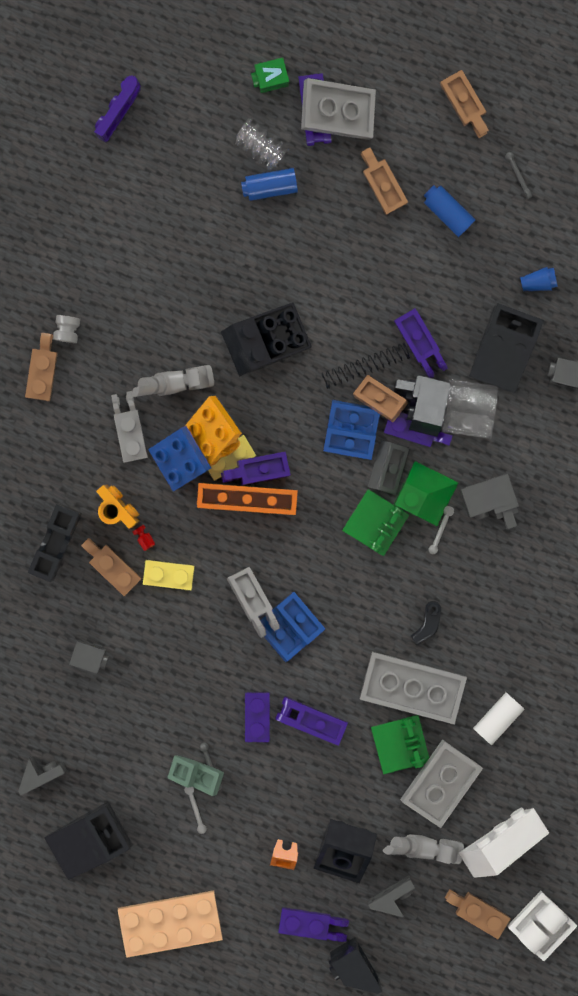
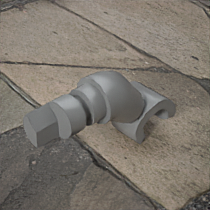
(175, 381)
(426, 848)

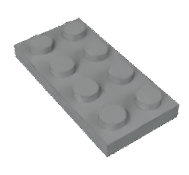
(413, 687)

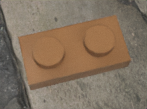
(380, 398)

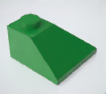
(425, 493)

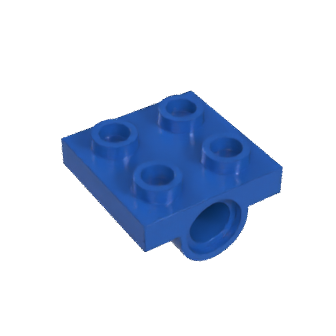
(179, 458)

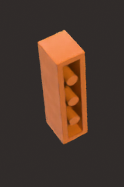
(247, 499)

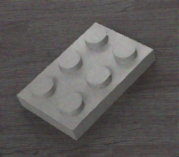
(338, 109)
(441, 783)

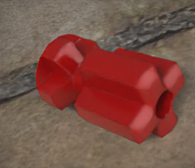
(144, 539)

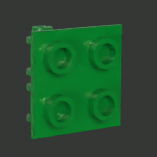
(375, 522)
(400, 744)

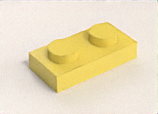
(230, 462)
(168, 575)

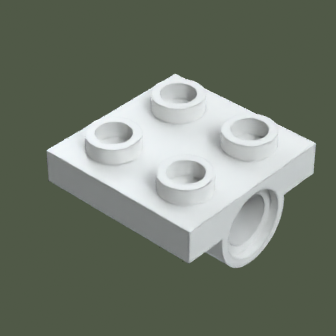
(542, 926)

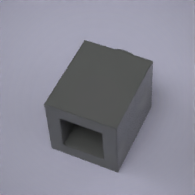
(563, 373)
(89, 656)

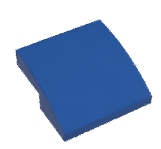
(351, 430)
(296, 626)

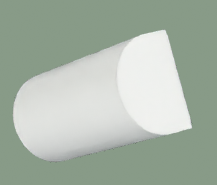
(498, 718)

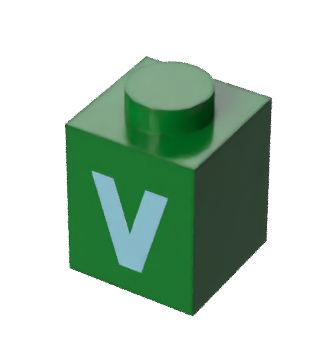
(270, 75)

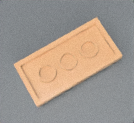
(170, 924)

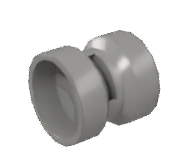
(66, 326)

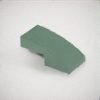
(195, 774)

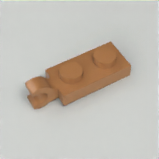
(465, 102)
(383, 183)
(42, 370)
(112, 567)
(479, 913)

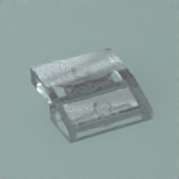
(470, 409)

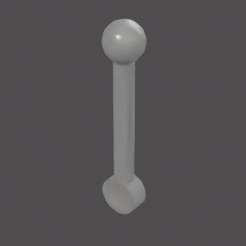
(448, 511)
(201, 828)

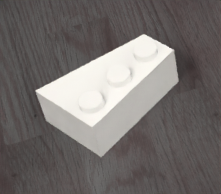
(504, 843)

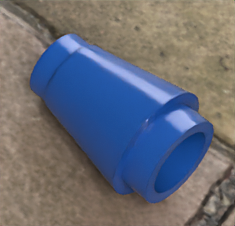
(539, 280)

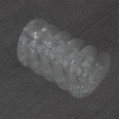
(260, 144)

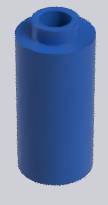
(270, 184)
(448, 210)

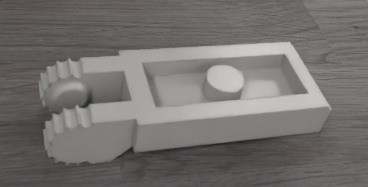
(129, 430)
(252, 600)

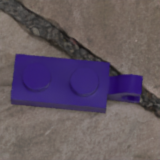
(400, 429)
(258, 469)

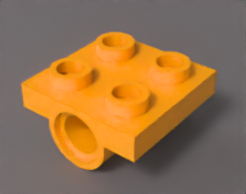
(214, 430)
(113, 496)

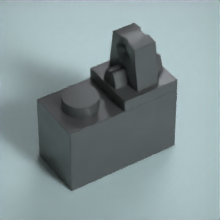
(493, 495)

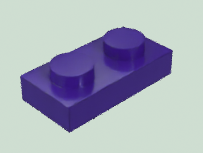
(257, 716)

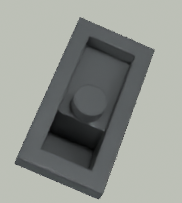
(34, 778)
(386, 899)

